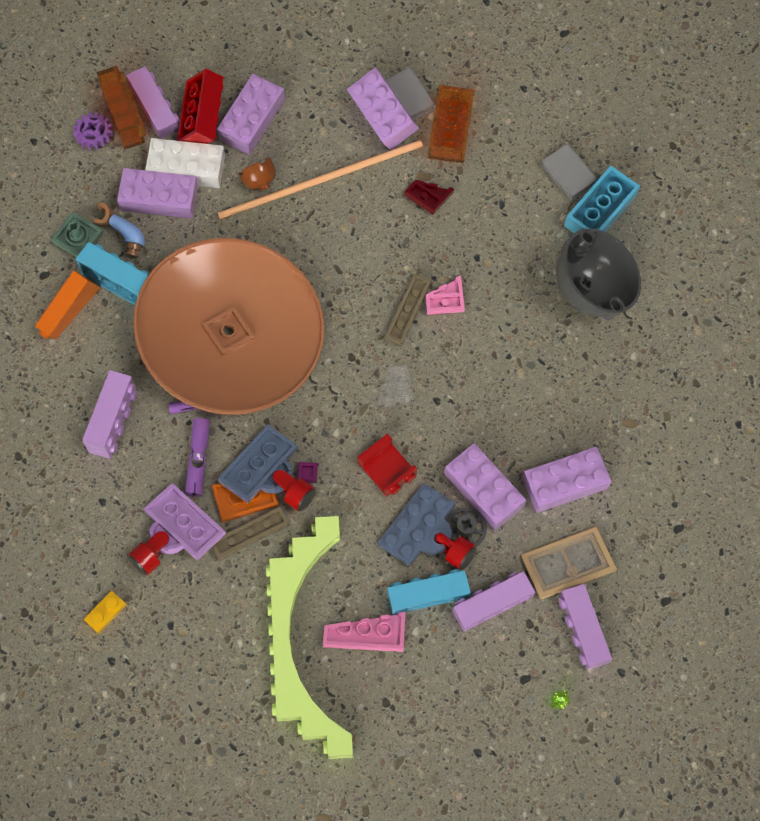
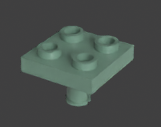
(75, 234)

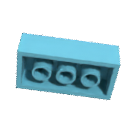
(603, 202)
(111, 272)

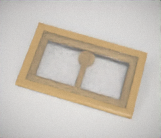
(568, 562)

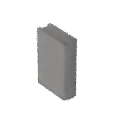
(412, 93)
(569, 172)

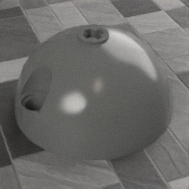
(598, 274)

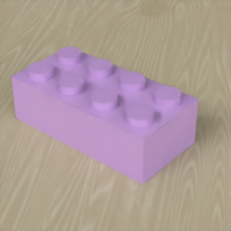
(382, 108)
(251, 114)
(157, 193)
(110, 414)
(566, 479)
(484, 486)

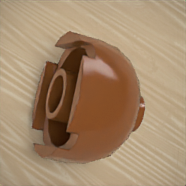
(258, 175)

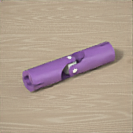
(198, 444)

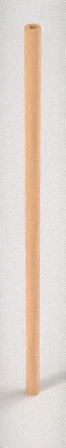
(320, 179)

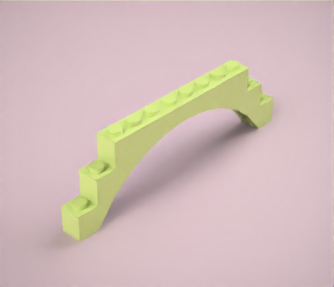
(291, 696)

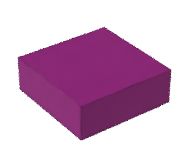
(308, 471)

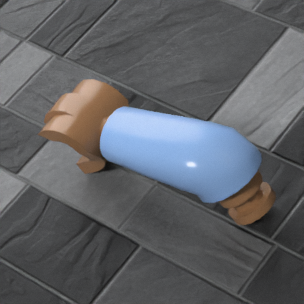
(133, 236)

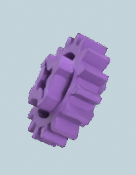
(93, 129)

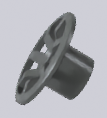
(467, 524)

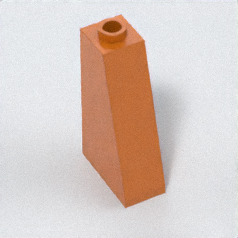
(66, 305)

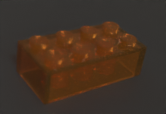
(122, 107)
(451, 124)

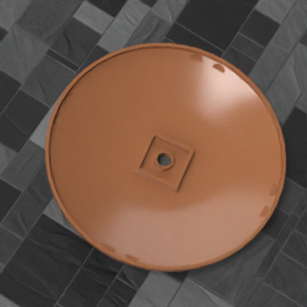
(238, 288)

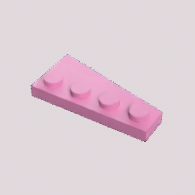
(368, 634)

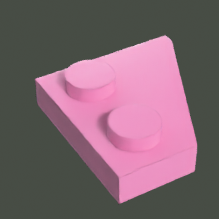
(446, 299)

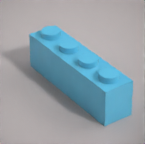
(428, 592)

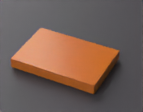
(233, 507)

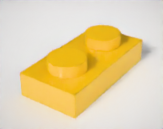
(105, 612)

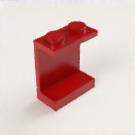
(386, 466)

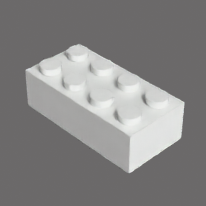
(187, 158)

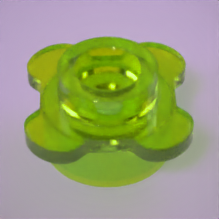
(560, 700)

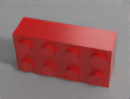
(200, 107)

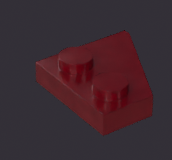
(428, 195)

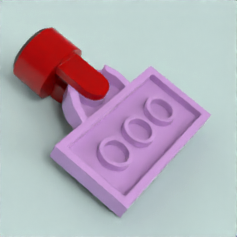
(176, 527)

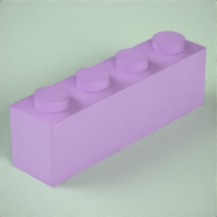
(152, 102)
(493, 601)
(585, 627)

